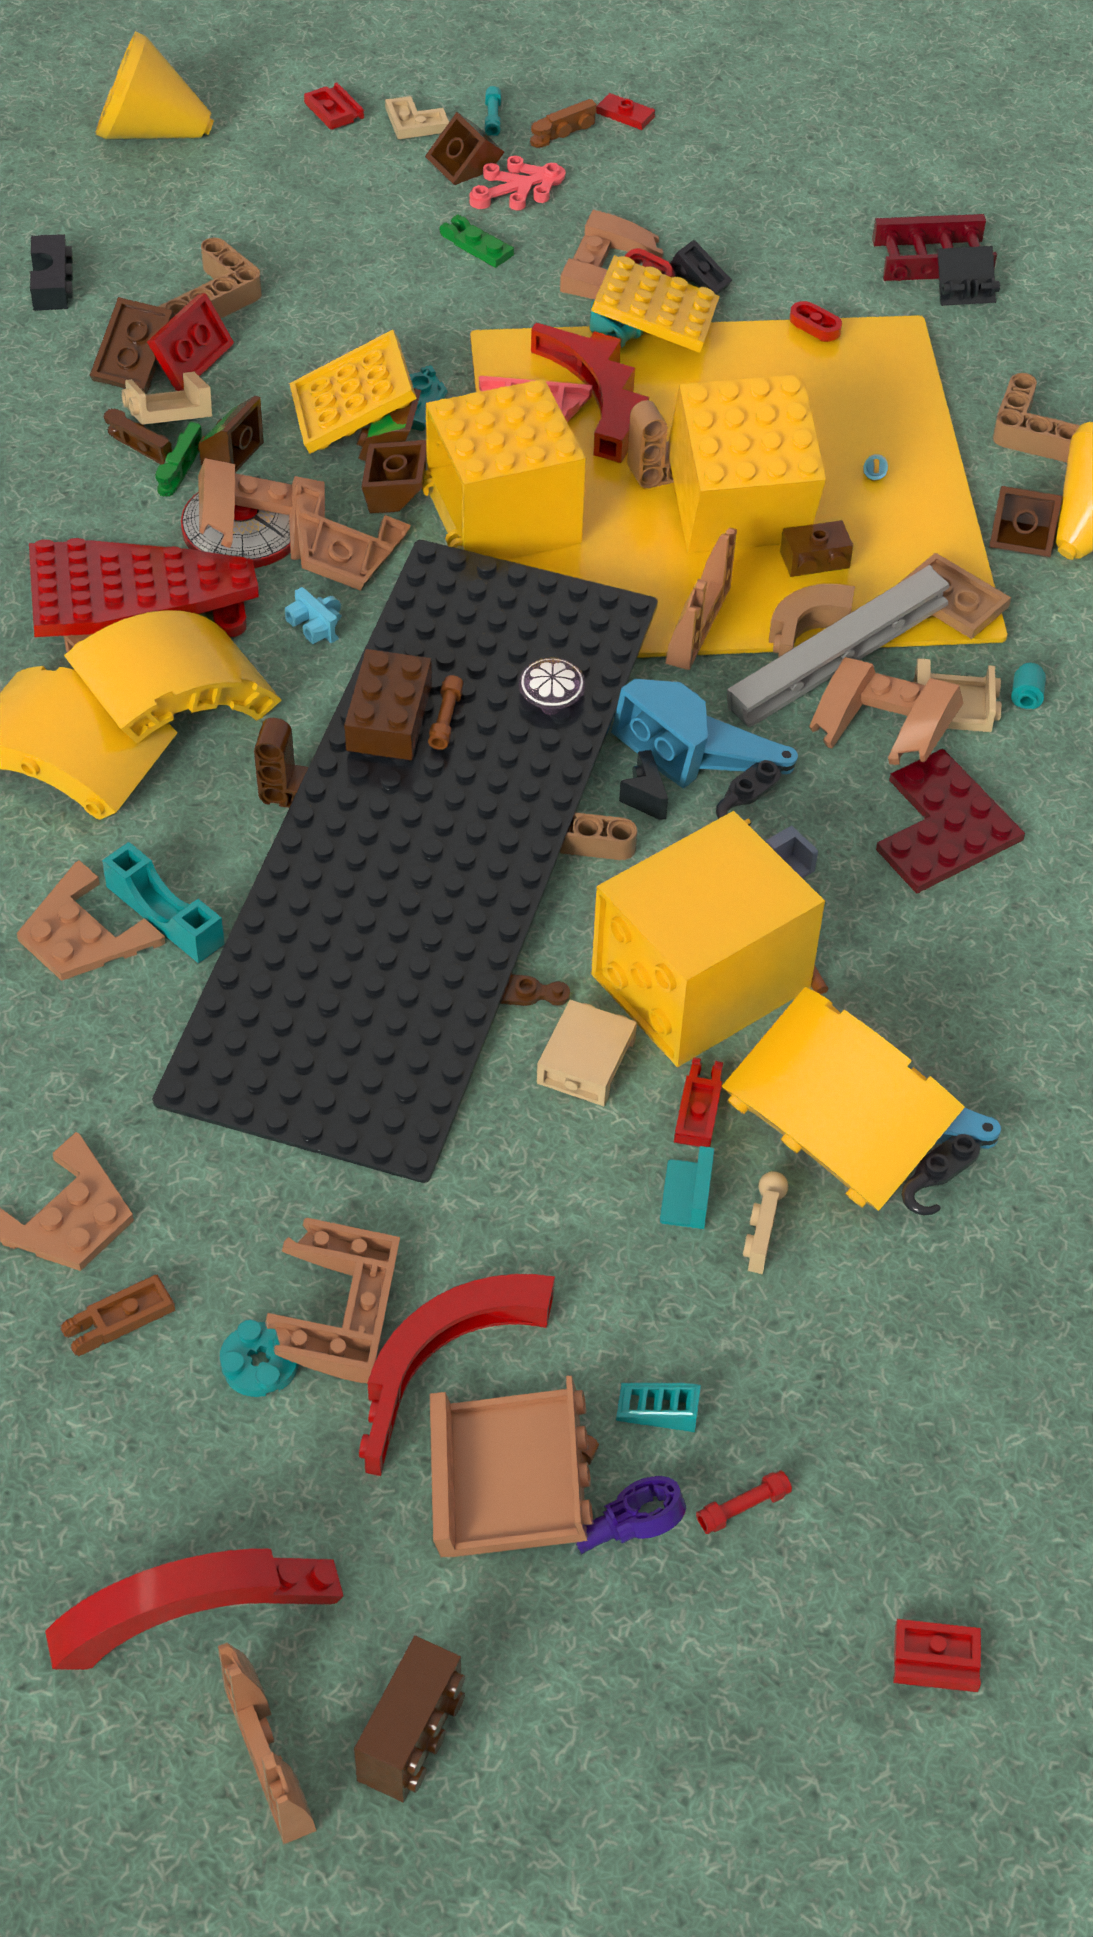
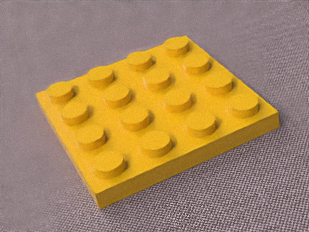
(656, 303)
(352, 392)

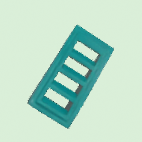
(672, 1418)

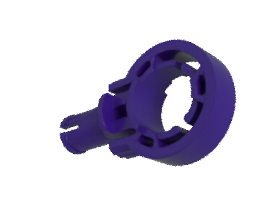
(624, 1522)

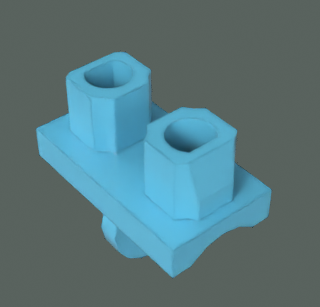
(319, 613)

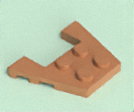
(337, 549)
(70, 938)
(79, 1219)

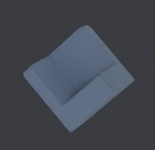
(795, 850)

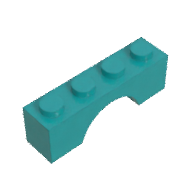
(136, 882)

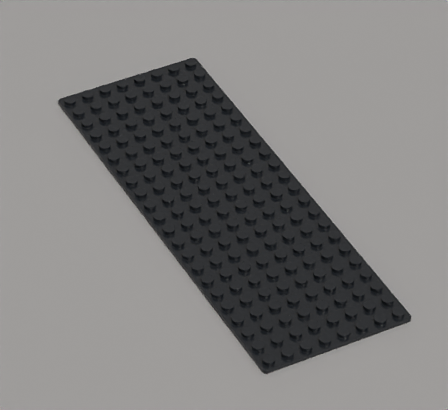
(408, 883)

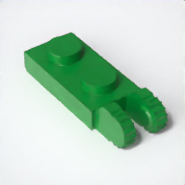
(476, 241)
(179, 461)

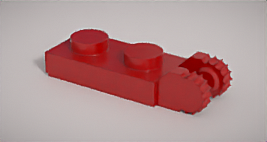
(699, 1106)

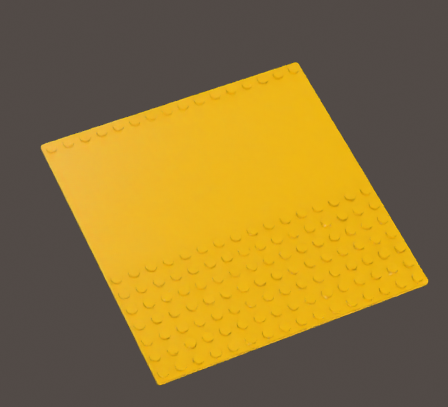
(866, 397)

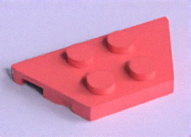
(568, 396)

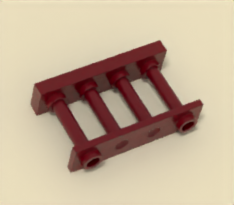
(922, 231)

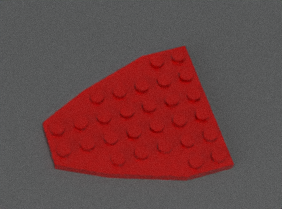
(97, 583)

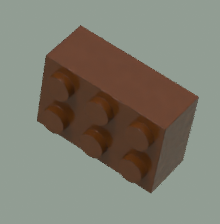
(388, 704)
(410, 1720)

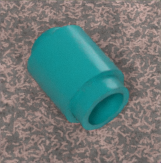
(1028, 686)

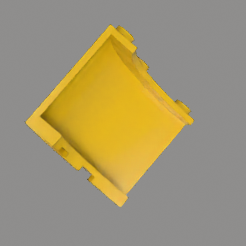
(168, 664)
(68, 739)
(843, 1097)

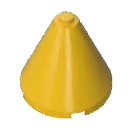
(151, 99)
(1076, 510)

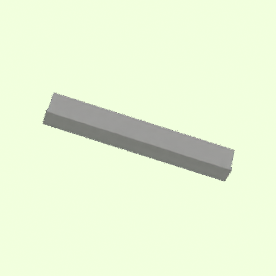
(850, 637)

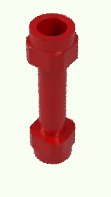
(773, 1487)

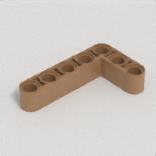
(234, 280)
(1029, 432)
(648, 446)
(601, 837)

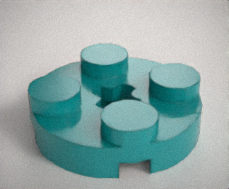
(238, 1367)

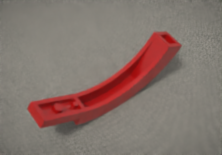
(461, 1310)
(183, 1588)

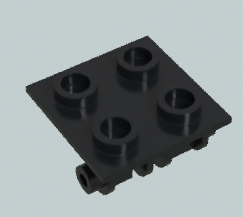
(967, 275)

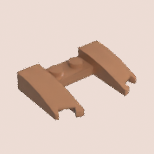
(603, 231)
(223, 489)
(703, 603)
(927, 706)
(353, 1348)
(275, 1775)

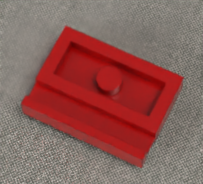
(333, 106)
(937, 1655)

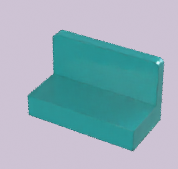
(687, 1191)

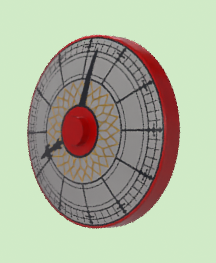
(256, 534)

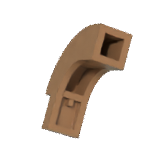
(806, 610)

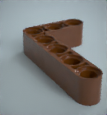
(275, 765)

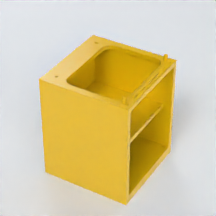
(705, 937)

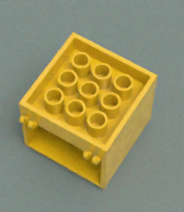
(744, 460)
(505, 471)

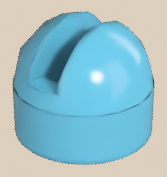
(869, 467)

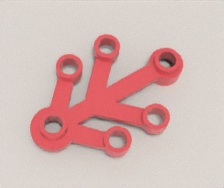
(547, 175)

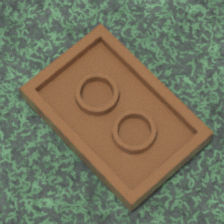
(970, 600)

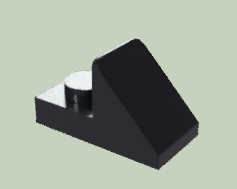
(646, 788)

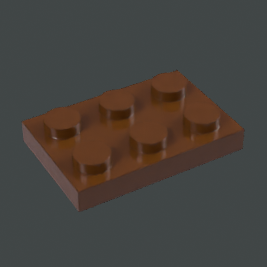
(125, 348)

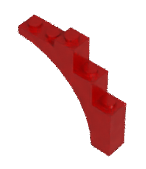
(596, 364)

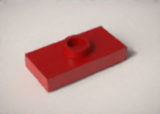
(625, 111)

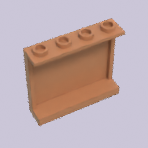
(509, 1472)

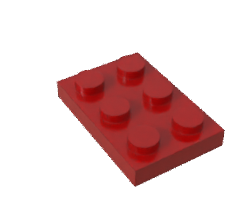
(190, 341)

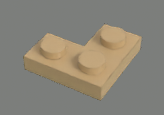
(412, 123)

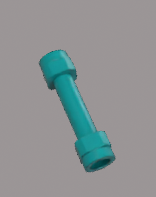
(492, 121)

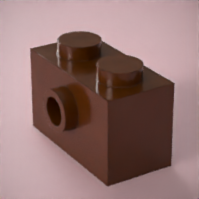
(816, 548)

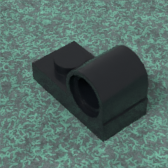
(695, 264)

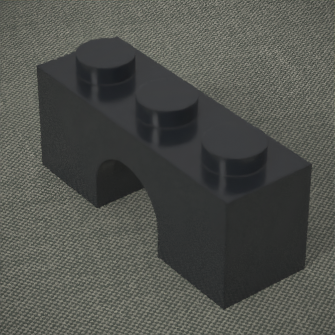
(51, 272)

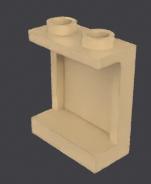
(169, 406)
(978, 695)
(585, 1052)

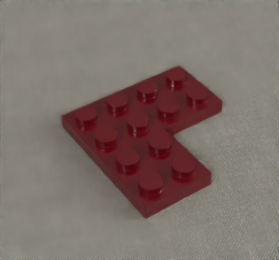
(958, 826)

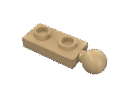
(772, 1187)

